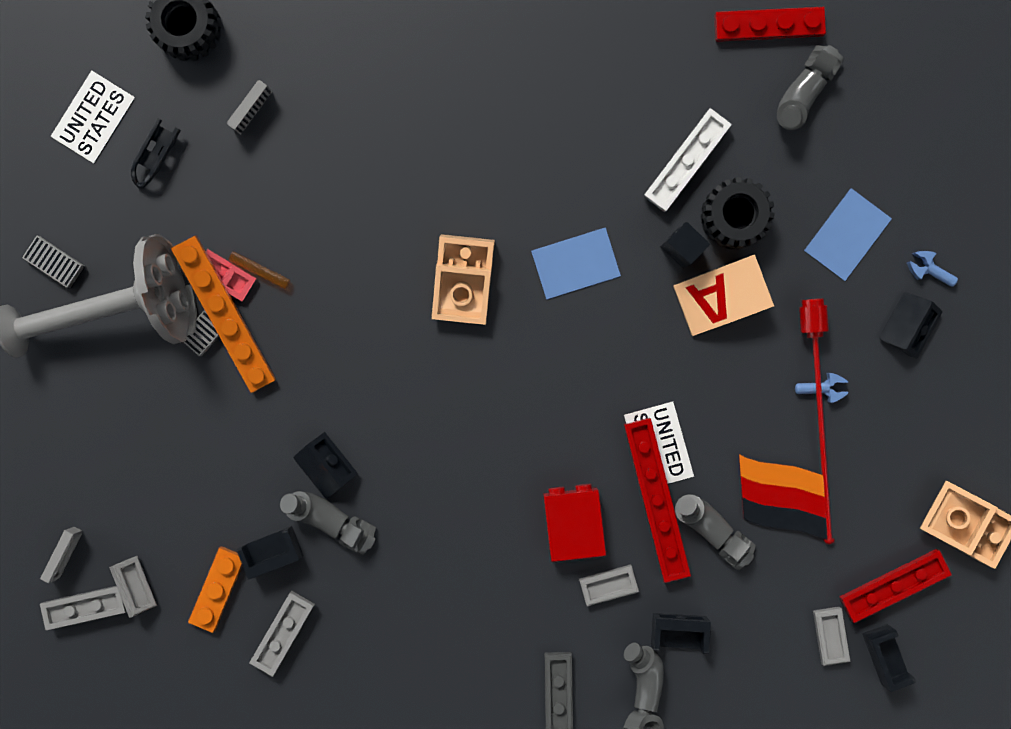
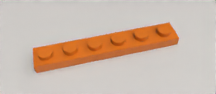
(223, 313)

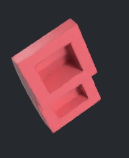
(234, 278)

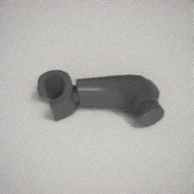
(805, 89)
(325, 516)
(715, 529)
(649, 674)

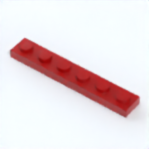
(657, 500)

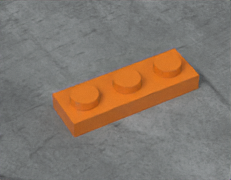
(216, 590)

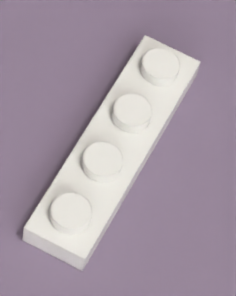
(687, 160)

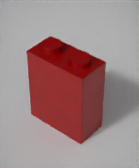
(574, 523)

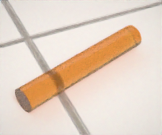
(259, 270)

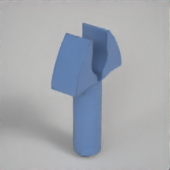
(930, 268)
(810, 388)

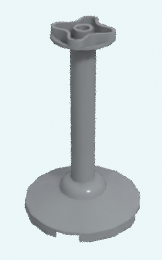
(156, 290)

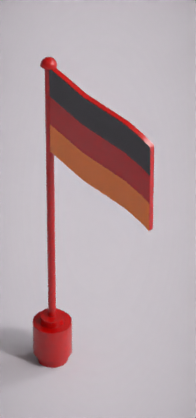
(785, 493)

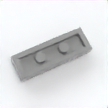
(82, 607)
(282, 633)

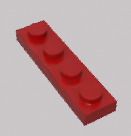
(770, 24)
(895, 585)

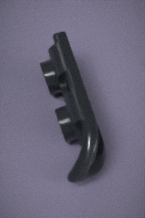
(152, 159)

